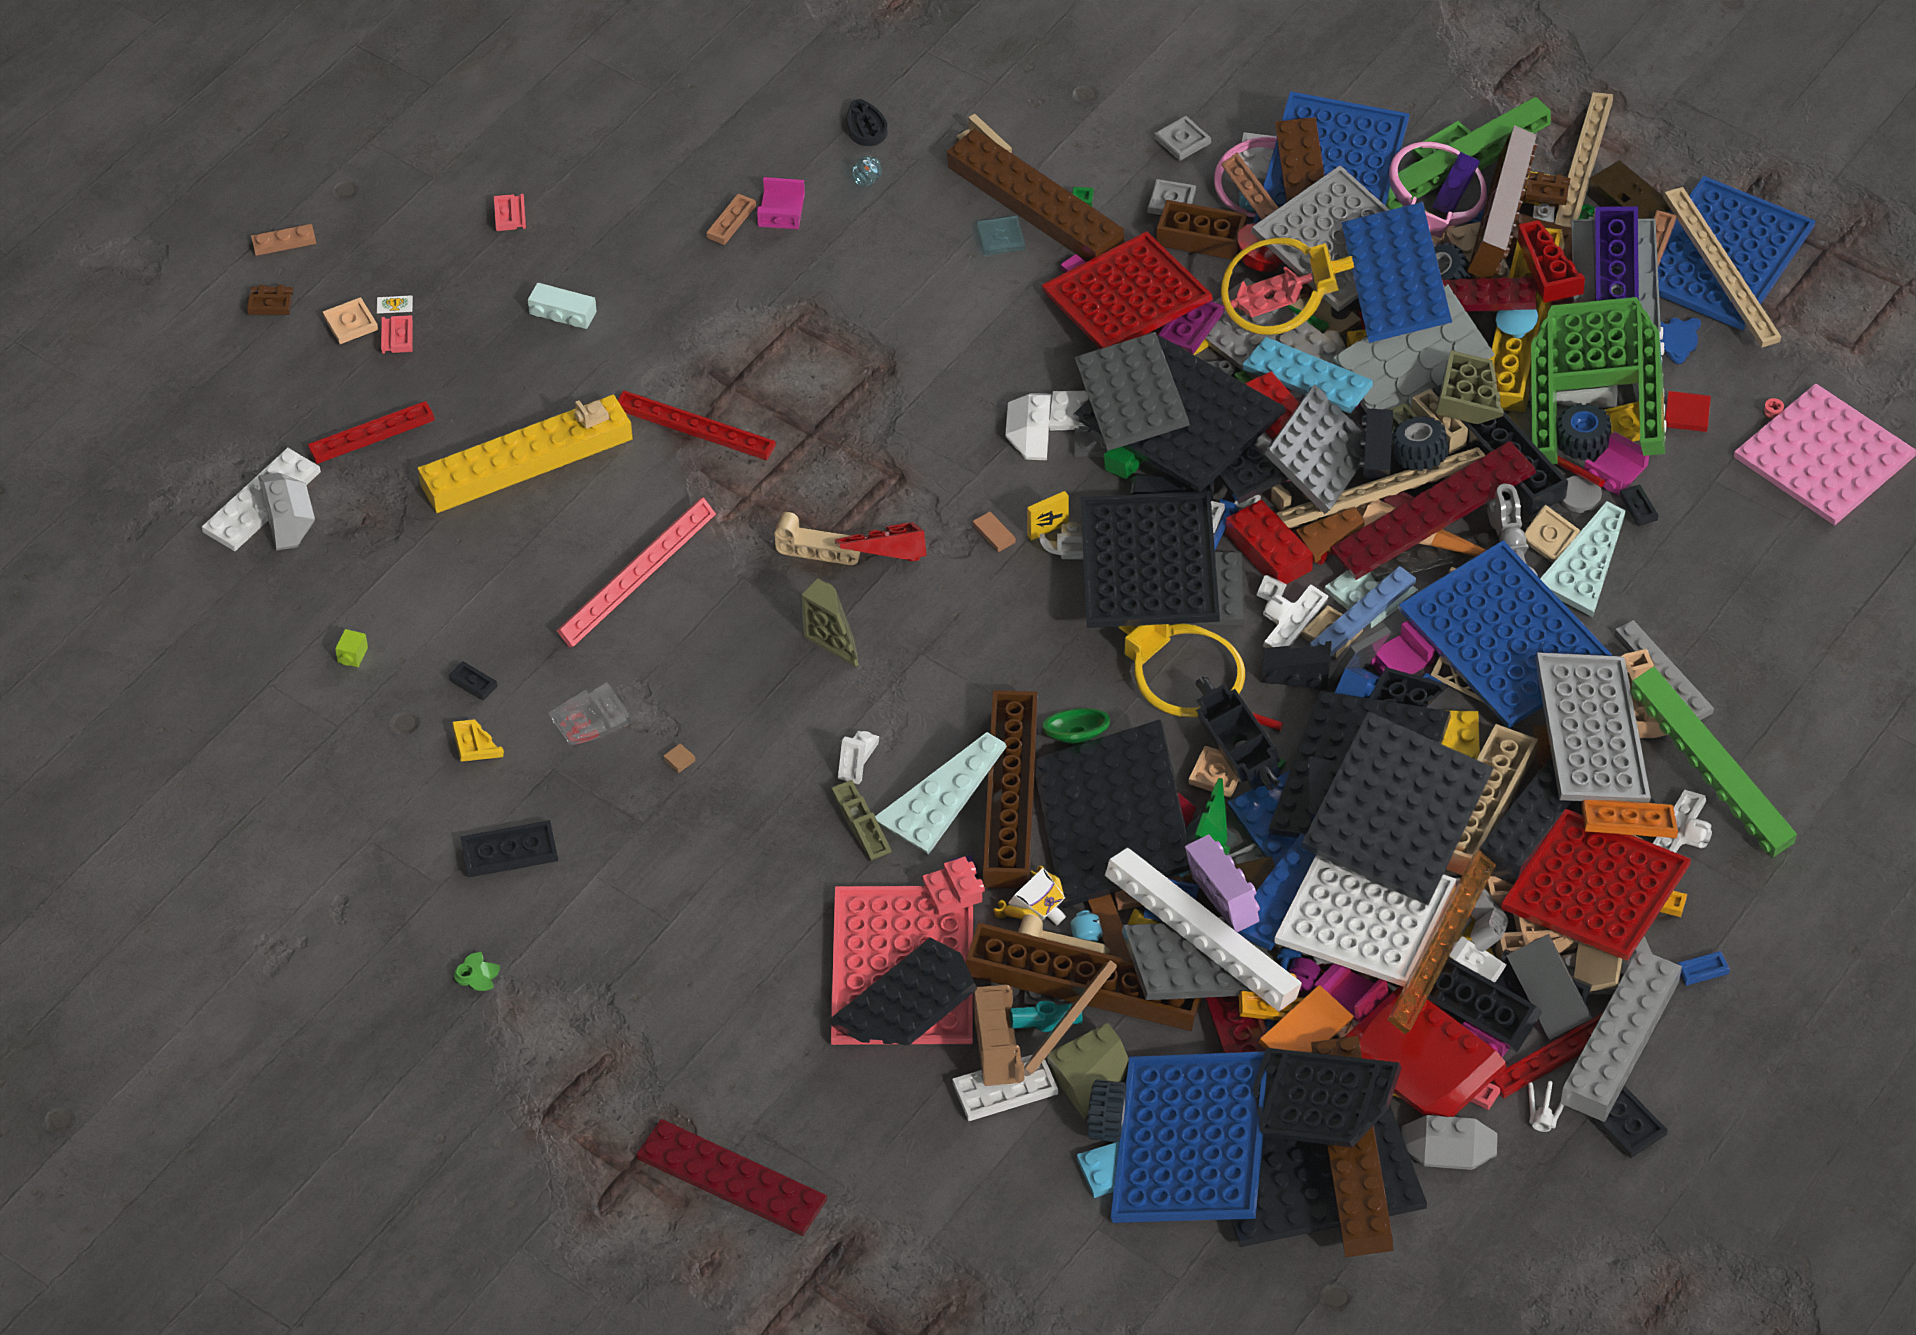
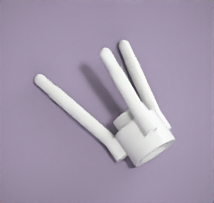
(1543, 1118)

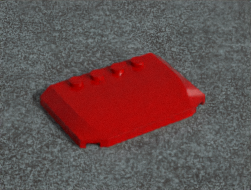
(1438, 1058)

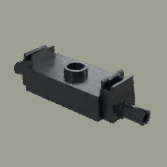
(1230, 721)

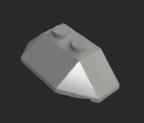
(286, 508)
(1449, 1142)

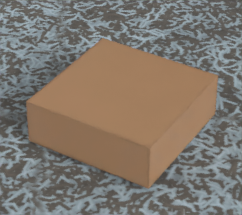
(679, 758)

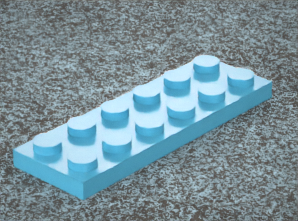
(1301, 371)

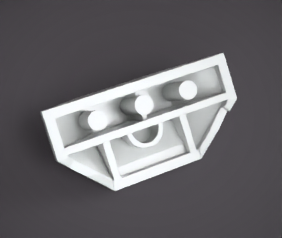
(1029, 425)

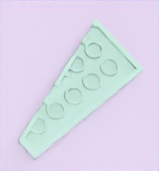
(1583, 565)
(933, 804)

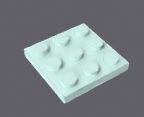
(1350, 591)

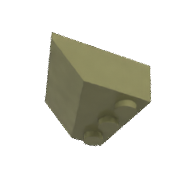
(1084, 1060)

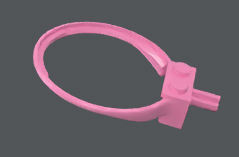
(1266, 142)
(1436, 225)

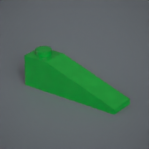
(1214, 820)

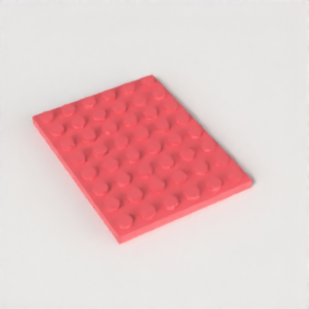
(879, 929)

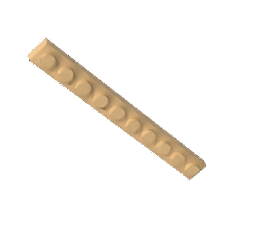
(1585, 157)
(1722, 267)
(1380, 488)

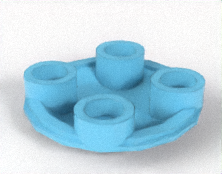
(1516, 321)

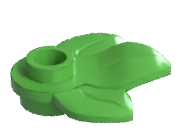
(479, 972)

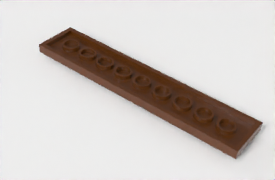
(1299, 161)

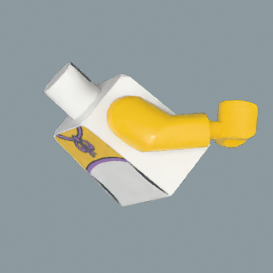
(1037, 897)

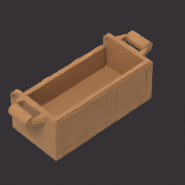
(996, 1040)

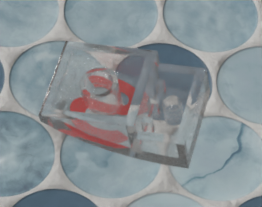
(590, 715)

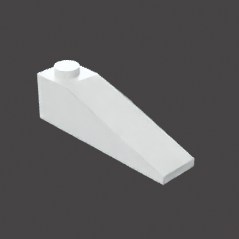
(1601, 396)

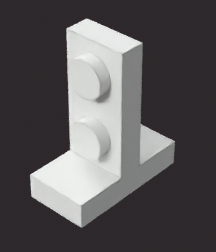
(854, 755)
(1484, 963)

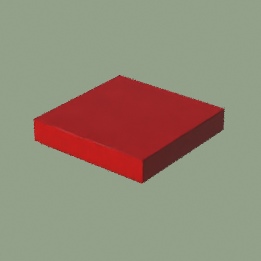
(1687, 411)

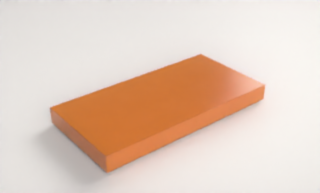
(1629, 818)
(1312, 1020)

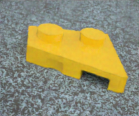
(474, 742)

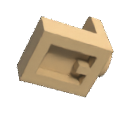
(590, 414)

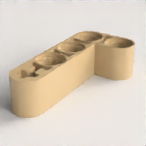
(810, 543)
(1033, 926)

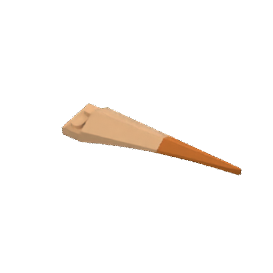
(1374, 510)

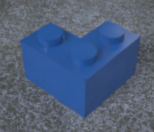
(1357, 682)

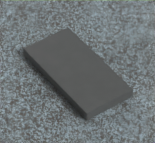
(1360, 653)
(1549, 986)

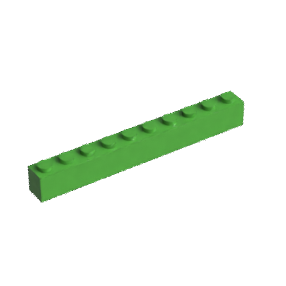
(1479, 144)
(1713, 762)

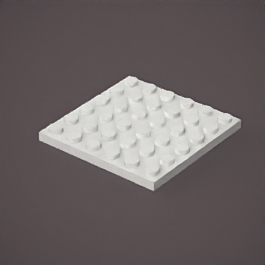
(1360, 922)

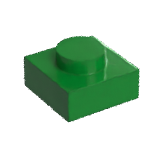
(1084, 194)

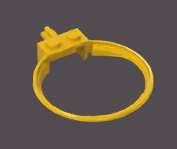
(1324, 276)
(1148, 639)

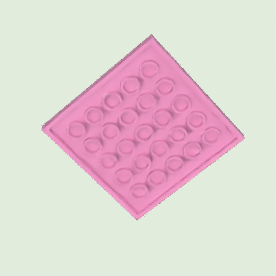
(1825, 454)

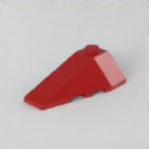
(898, 541)

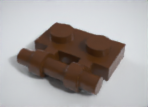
(1547, 188)
(270, 300)

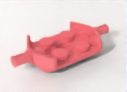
(1284, 287)

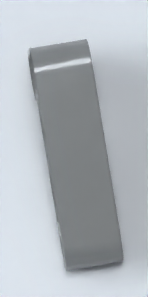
(1489, 922)

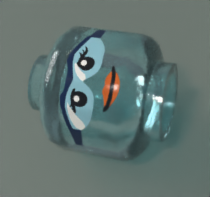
(867, 170)

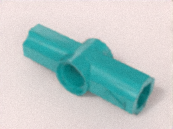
(1043, 1016)

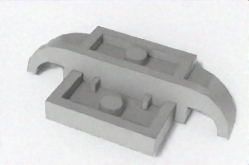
(1068, 544)

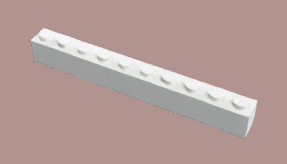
(1203, 929)

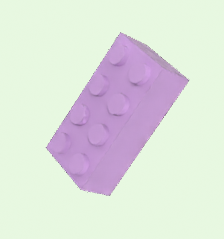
(1223, 883)

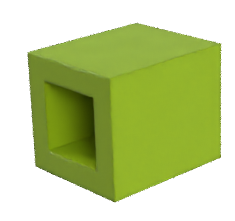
(351, 648)

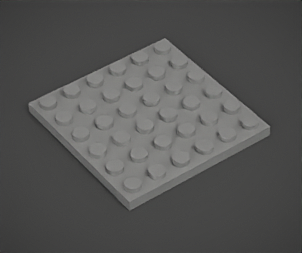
(1315, 220)

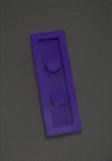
(1456, 183)

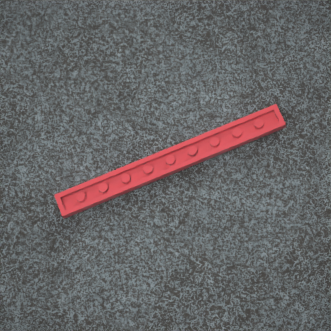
(636, 572)

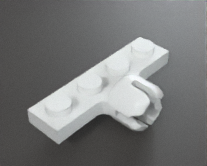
(1292, 617)
(1690, 829)

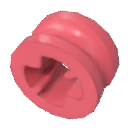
(1772, 403)

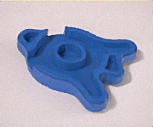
(1680, 338)

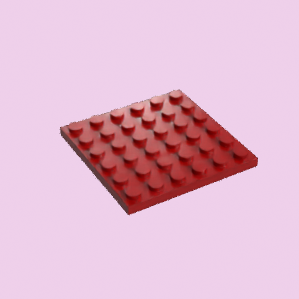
(1127, 292)
(1596, 885)

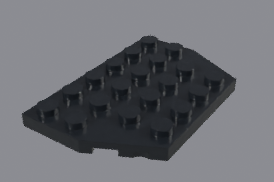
(908, 997)
(1323, 1096)

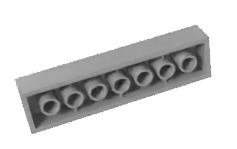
(1621, 1035)

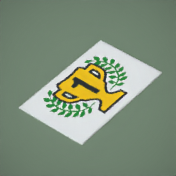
(394, 304)

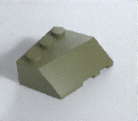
(1469, 389)
(826, 621)

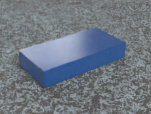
(1703, 968)

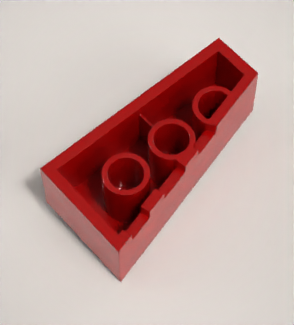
(1548, 265)

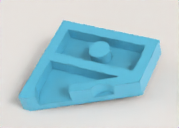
(1100, 1168)

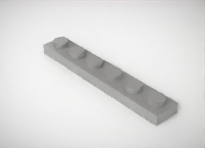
(1636, 639)

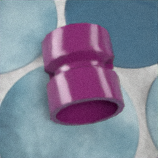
(1307, 973)

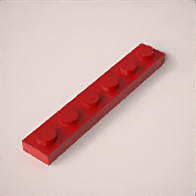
(371, 432)

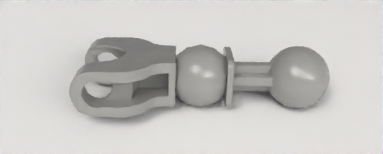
(1507, 520)

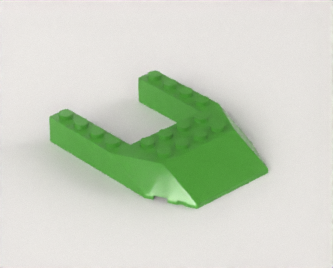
(1597, 348)

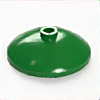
(1076, 725)

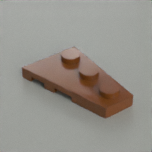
(1329, 531)

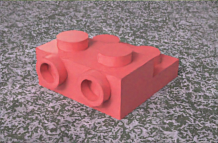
(954, 886)

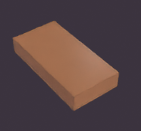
(994, 531)

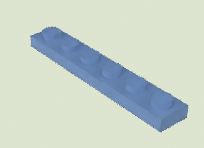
(1366, 609)

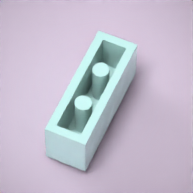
(562, 305)

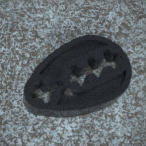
(870, 115)

